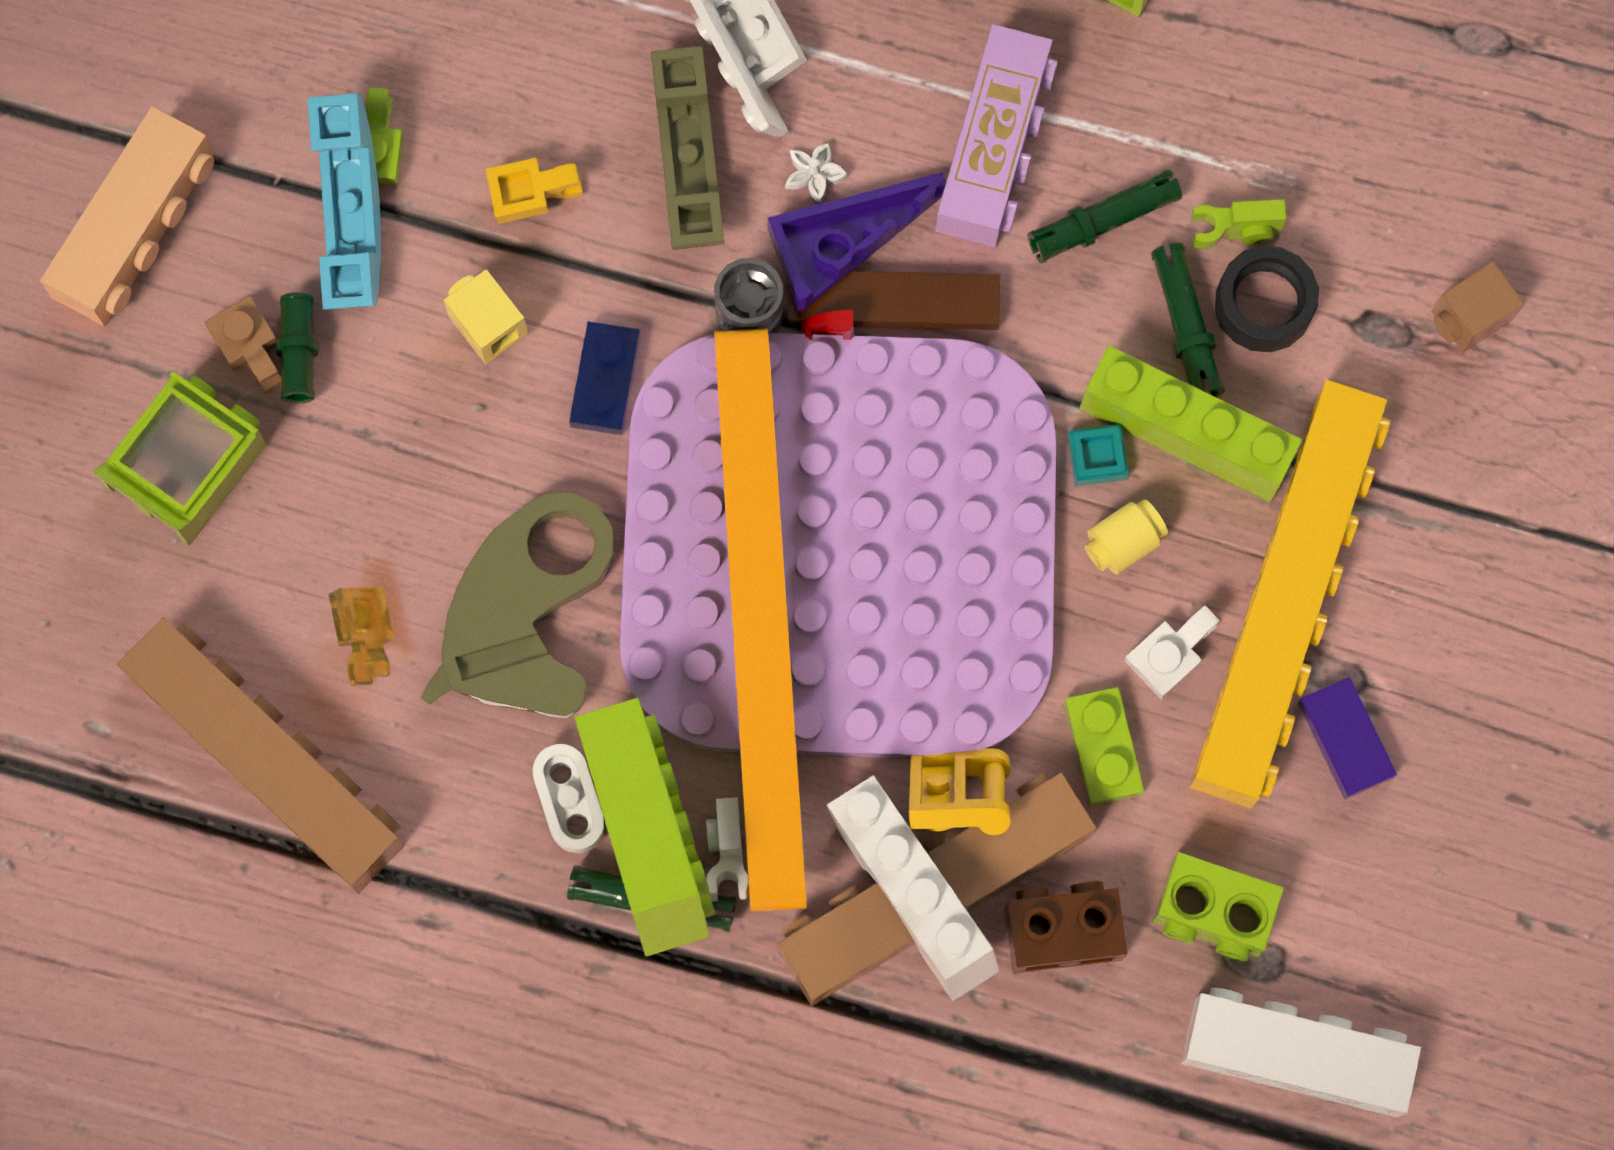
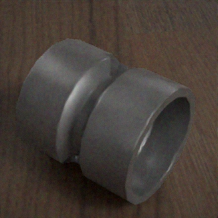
(749, 296)

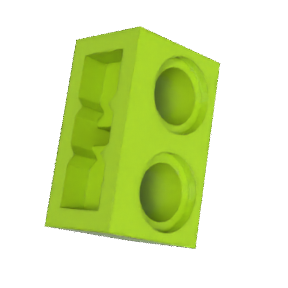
(1220, 891)

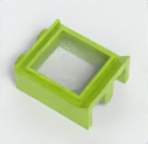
(183, 456)

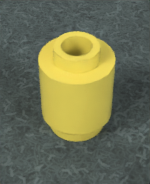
(1125, 536)

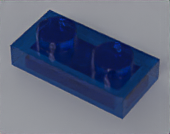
(604, 378)

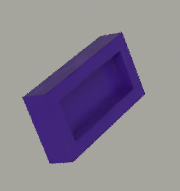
(1347, 738)

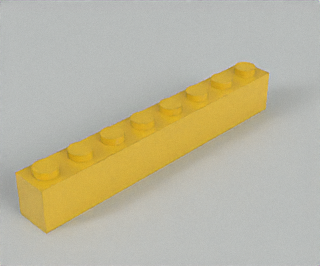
(1289, 595)

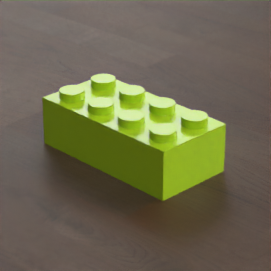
(646, 825)

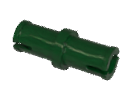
(297, 347)

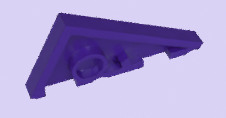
(834, 237)

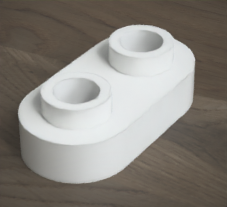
(569, 799)

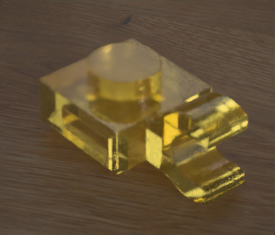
(365, 624)

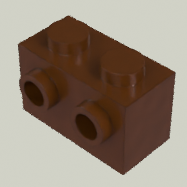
(1065, 928)

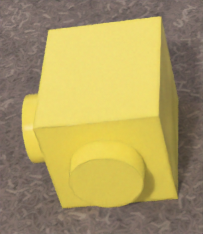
(485, 315)

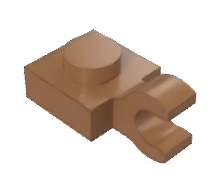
(245, 340)

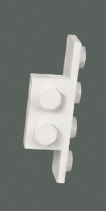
(753, 52)

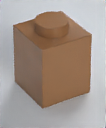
(1476, 307)

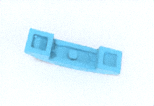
(349, 201)

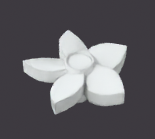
(815, 172)

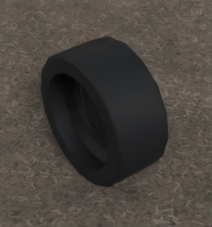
(1283, 264)

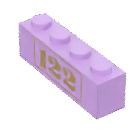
(994, 136)

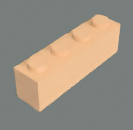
(129, 217)

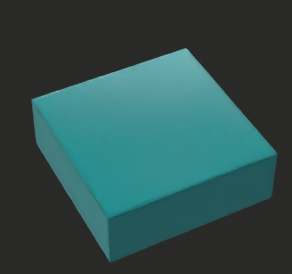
(1097, 455)

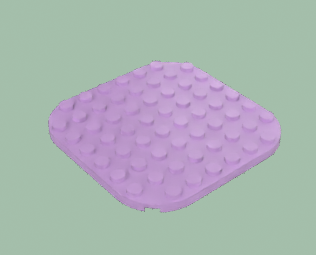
(907, 543)

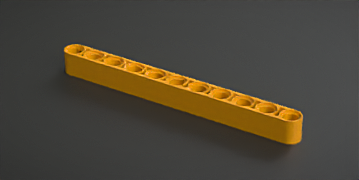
(760, 622)

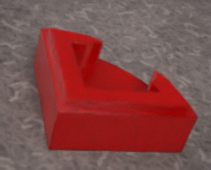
(839, 323)

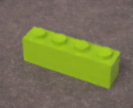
(1190, 423)

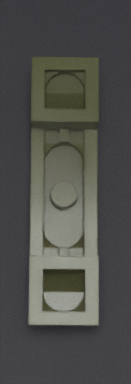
(687, 148)

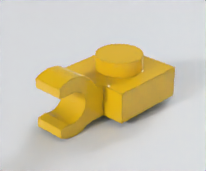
(521, 188)

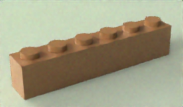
(261, 754)
(977, 866)

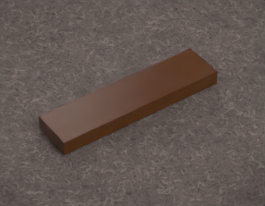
(911, 300)

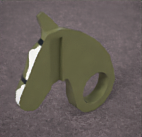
(490, 628)

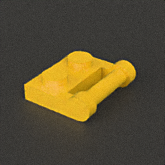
(939, 791)

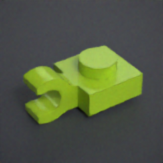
(386, 140)
(1245, 220)

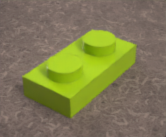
(1103, 747)

